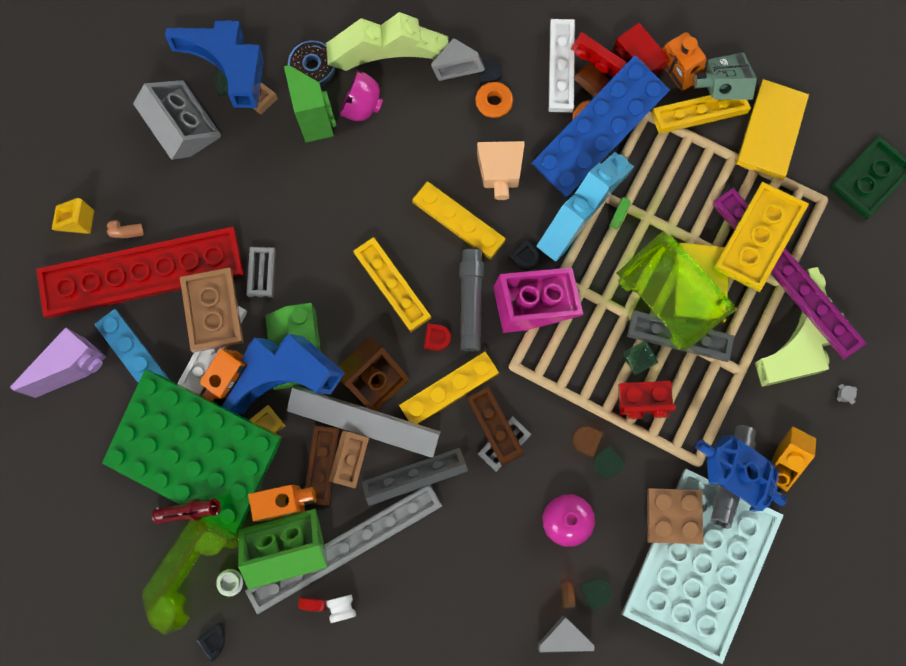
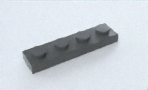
(653, 330)
(414, 476)

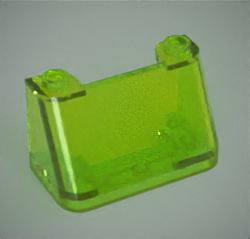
(676, 290)
(160, 596)

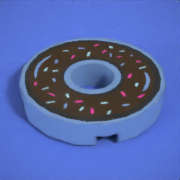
(310, 51)

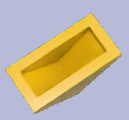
(73, 217)

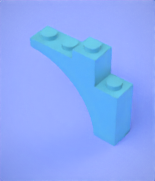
(583, 204)

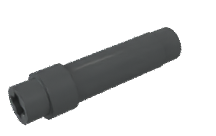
(471, 275)
(725, 501)

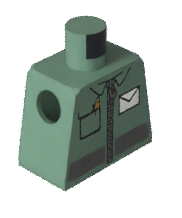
(728, 78)

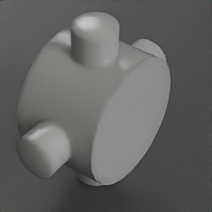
(847, 394)

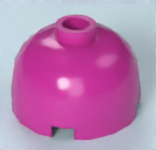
(361, 98)
(568, 520)

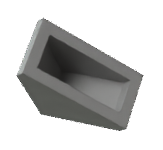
(457, 61)
(564, 638)

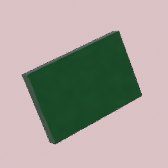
(871, 178)

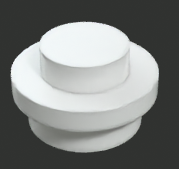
(229, 582)

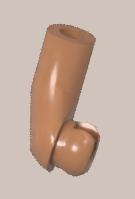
(128, 231)

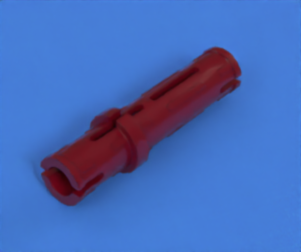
(193, 510)

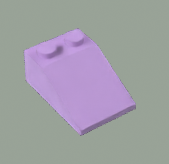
(61, 363)

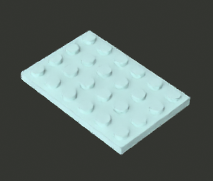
(703, 589)

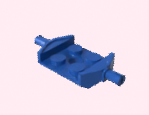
(728, 467)

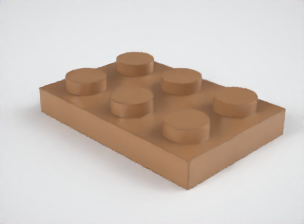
(211, 310)

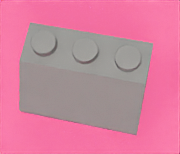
(176, 118)

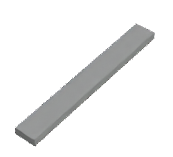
(352, 544)

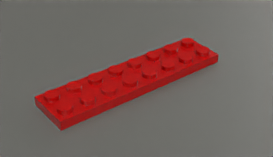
(135, 272)

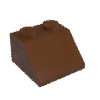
(372, 374)

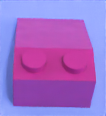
(536, 298)

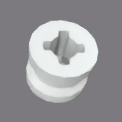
(340, 608)

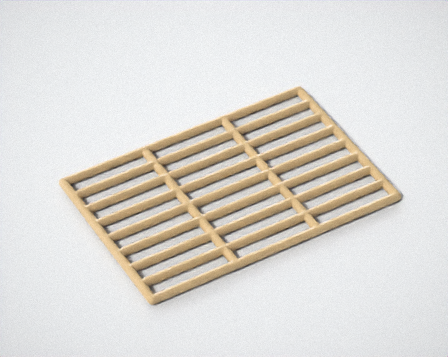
(604, 301)

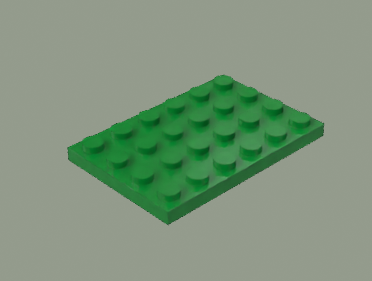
(191, 448)

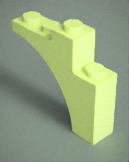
(394, 38)
(801, 354)

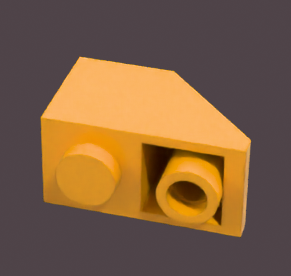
(793, 456)

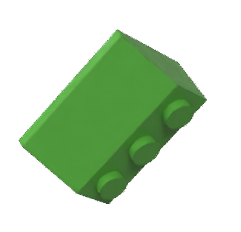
(310, 105)
(293, 320)
(281, 549)

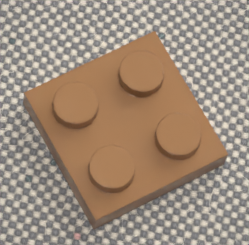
(675, 516)

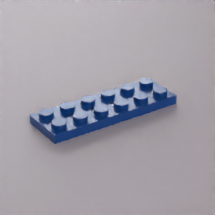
(600, 126)

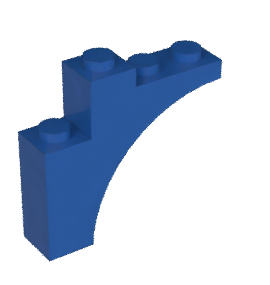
(225, 50)
(273, 365)

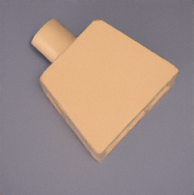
(500, 166)

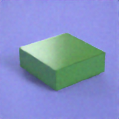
(620, 213)

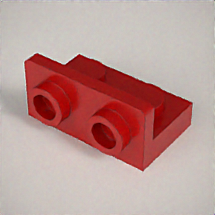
(646, 398)

